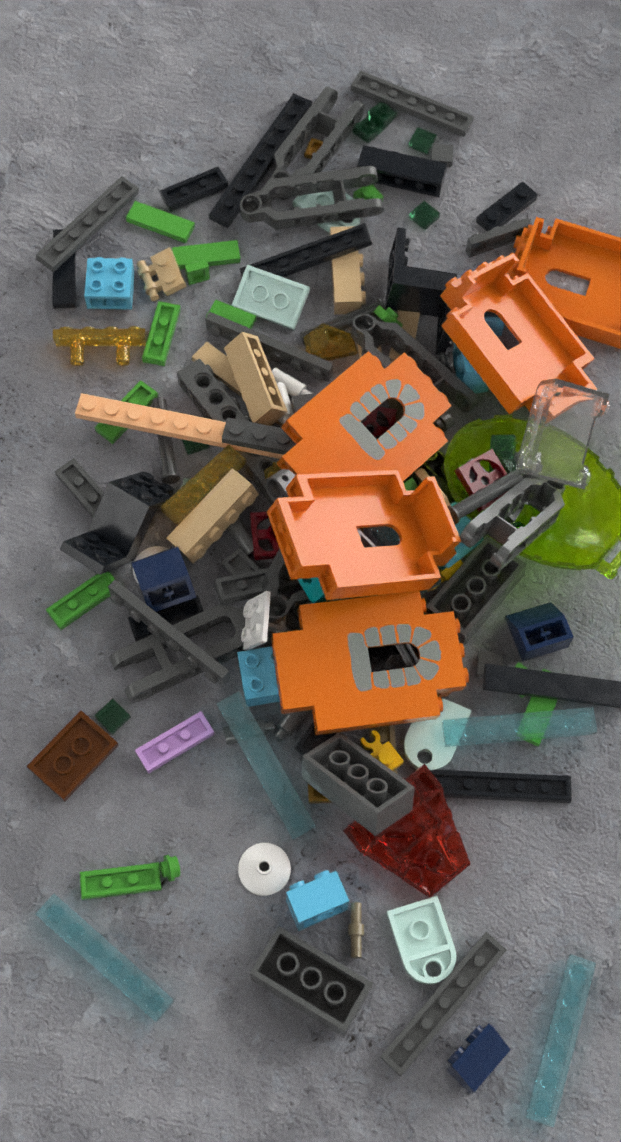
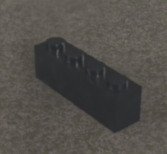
(405, 171)

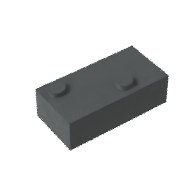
(477, 589)
(357, 783)
(311, 981)

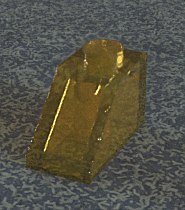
(330, 343)

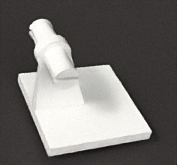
(256, 623)

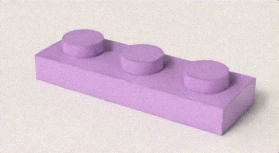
(174, 742)

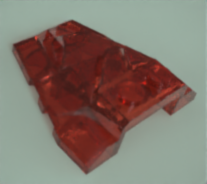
(422, 844)

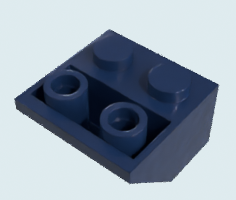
(164, 579)
(539, 631)
(479, 1058)

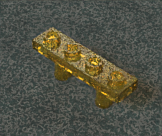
(90, 336)
(201, 484)

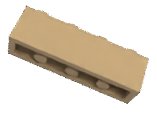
(347, 280)
(255, 379)
(213, 516)

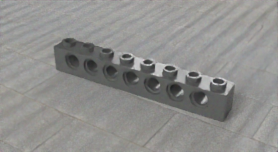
(198, 374)

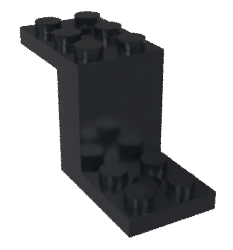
(417, 289)
(119, 522)

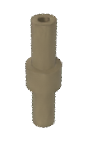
(356, 930)

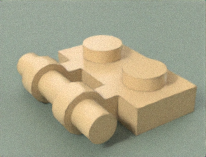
(168, 272)

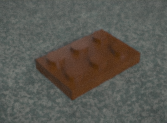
(72, 755)

